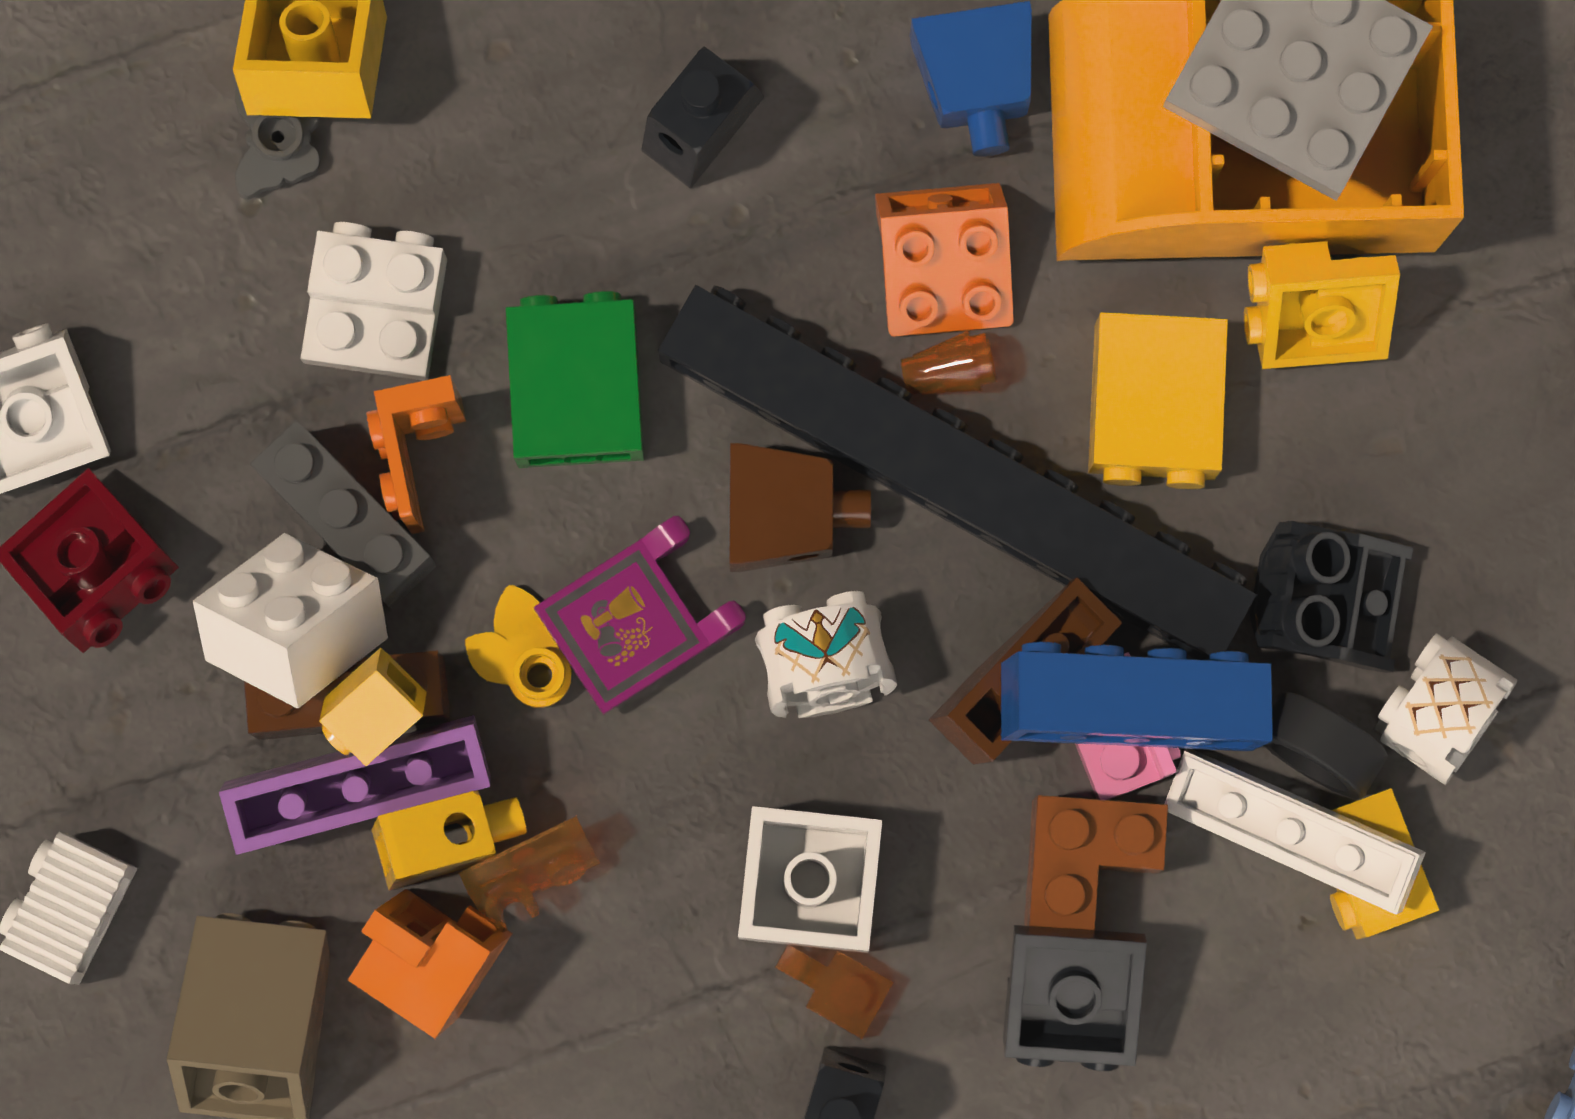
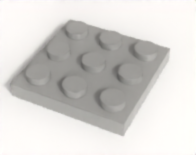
(1299, 81)

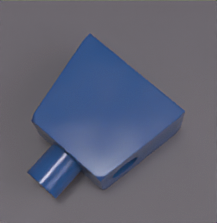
(977, 70)

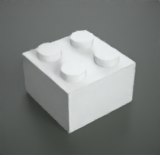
(291, 619)
(810, 879)

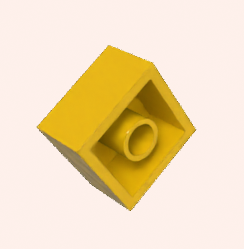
(310, 57)

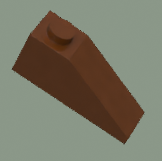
(973, 711)

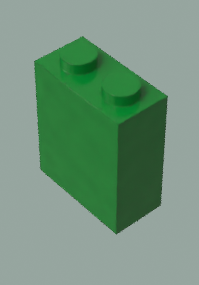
(574, 381)

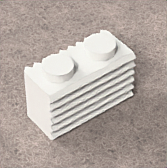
(66, 907)

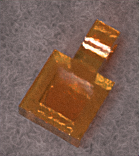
(842, 991)

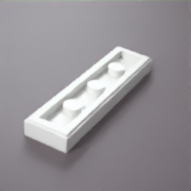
(1294, 831)

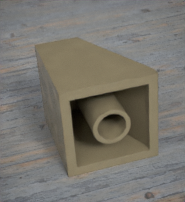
(249, 1019)

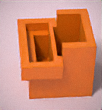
(425, 960)

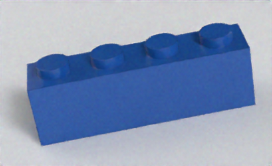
(1136, 699)

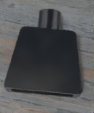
(700, 114)
(845, 1087)

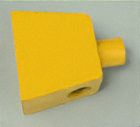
(414, 840)

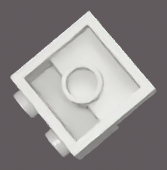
(373, 302)
(45, 410)

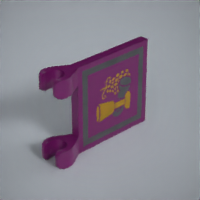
(628, 624)

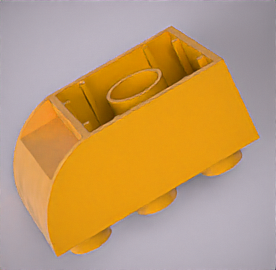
(1161, 187)

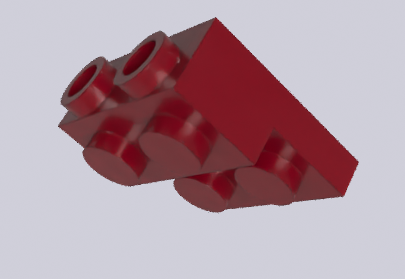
(87, 563)

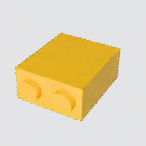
(1157, 399)

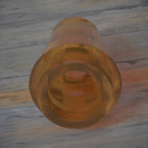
(951, 366)

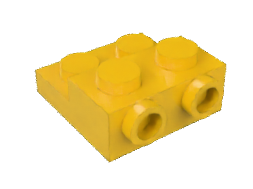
(1320, 307)

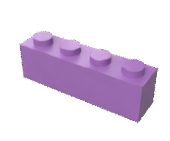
(343, 791)

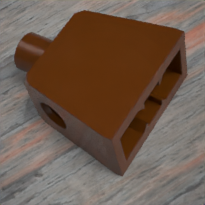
(786, 508)

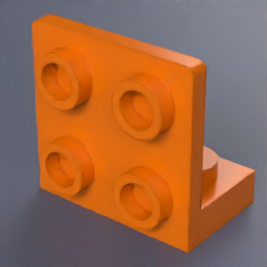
(946, 259)
(419, 408)

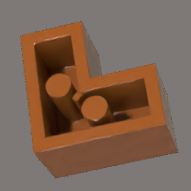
(1075, 841)

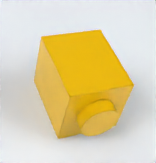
(371, 708)

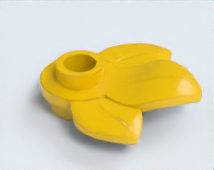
(516, 647)

